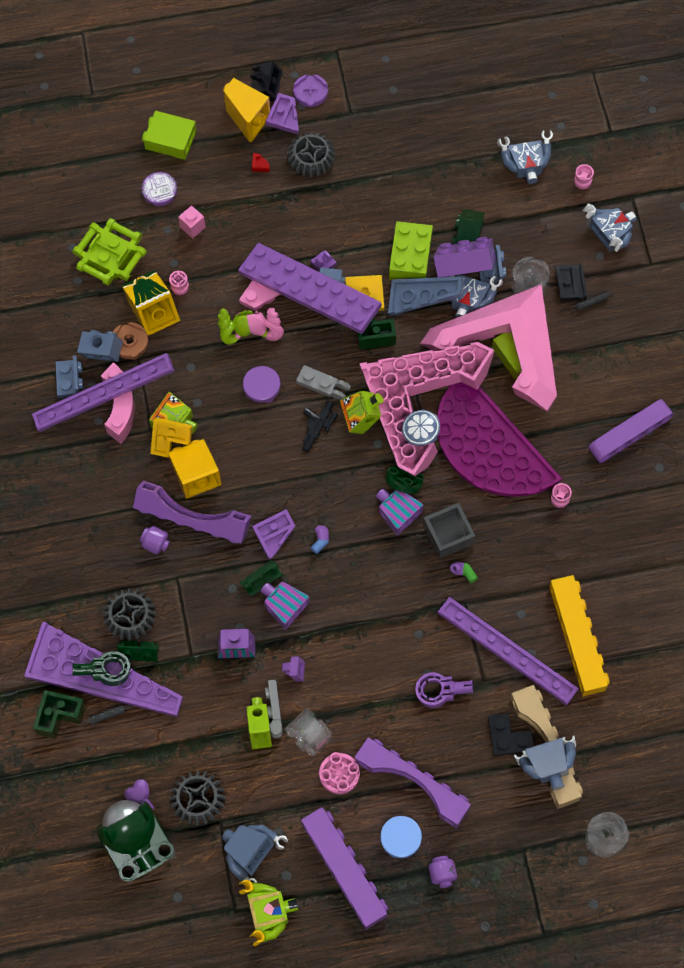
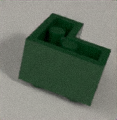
(468, 225)
(377, 335)
(55, 708)

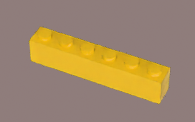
(578, 636)

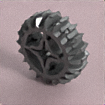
(314, 146)
(147, 608)
(192, 804)

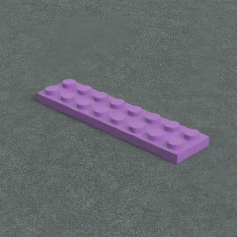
(310, 288)

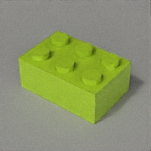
(410, 251)

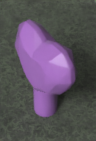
(138, 792)

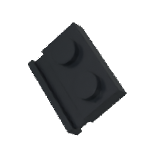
(570, 282)

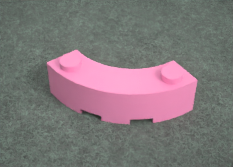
(123, 409)

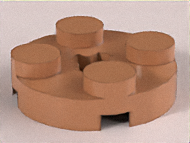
(140, 340)

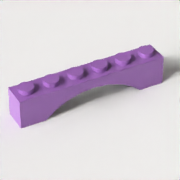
(154, 500)
(378, 759)

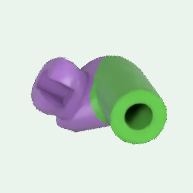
(464, 569)

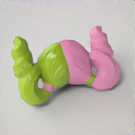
(249, 323)

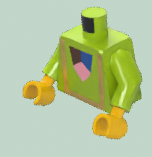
(267, 910)

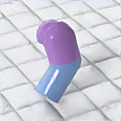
(323, 539)

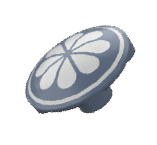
(421, 428)

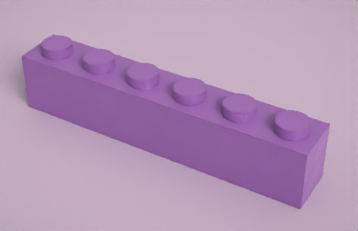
(344, 868)

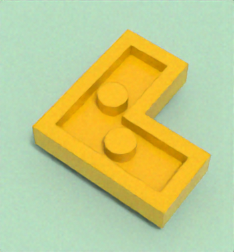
(165, 433)

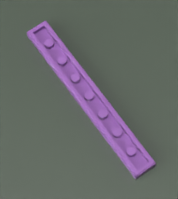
(103, 392)
(508, 651)

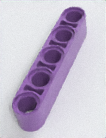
(630, 431)

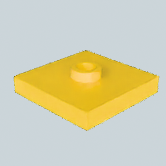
(368, 285)

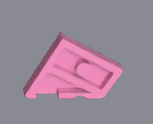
(257, 295)

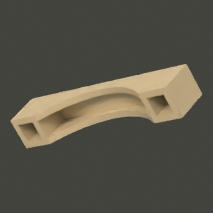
(530, 709)

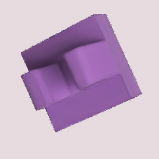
(323, 260)
(295, 669)

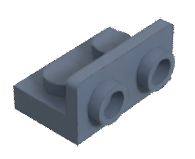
(498, 270)
(68, 377)

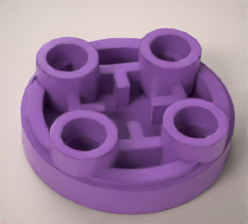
(261, 384)

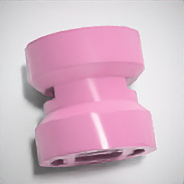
(583, 176)
(181, 286)
(562, 491)

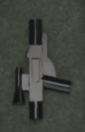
(316, 424)

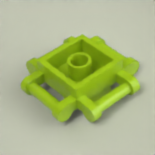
(109, 252)

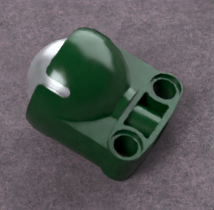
(133, 838)

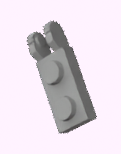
(322, 383)
(274, 709)

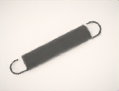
(592, 301)
(106, 714)

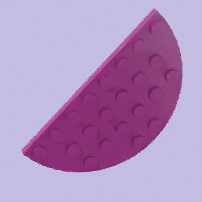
(488, 446)

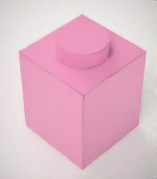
(192, 222)

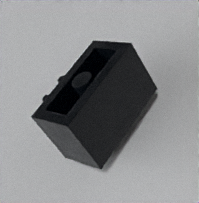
(266, 79)

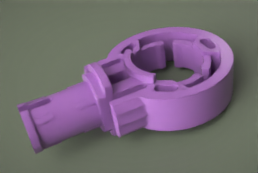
(445, 694)

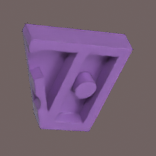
(284, 114)
(274, 532)

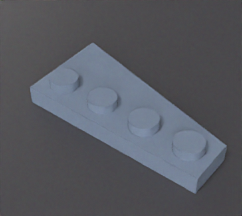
(422, 292)

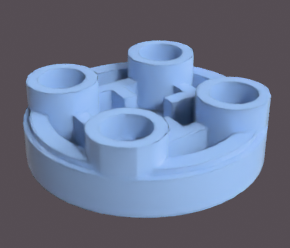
(401, 837)

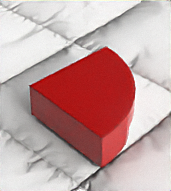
(259, 164)

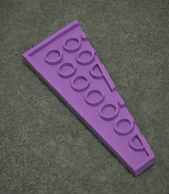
(53, 664)

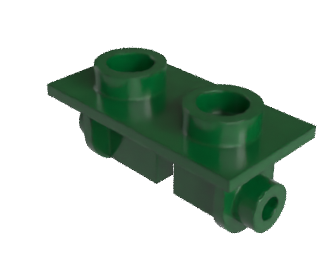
(265, 574)
(146, 652)

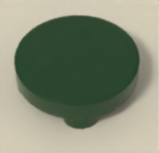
(403, 481)

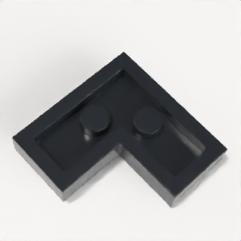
(503, 740)

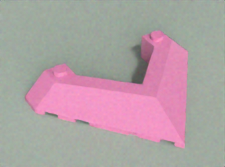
(526, 319)
(414, 374)

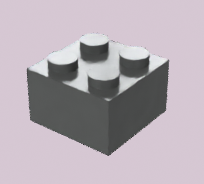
(449, 530)

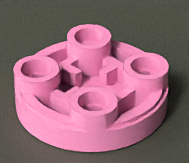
(339, 773)

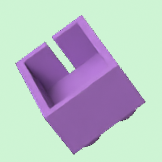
(464, 257)

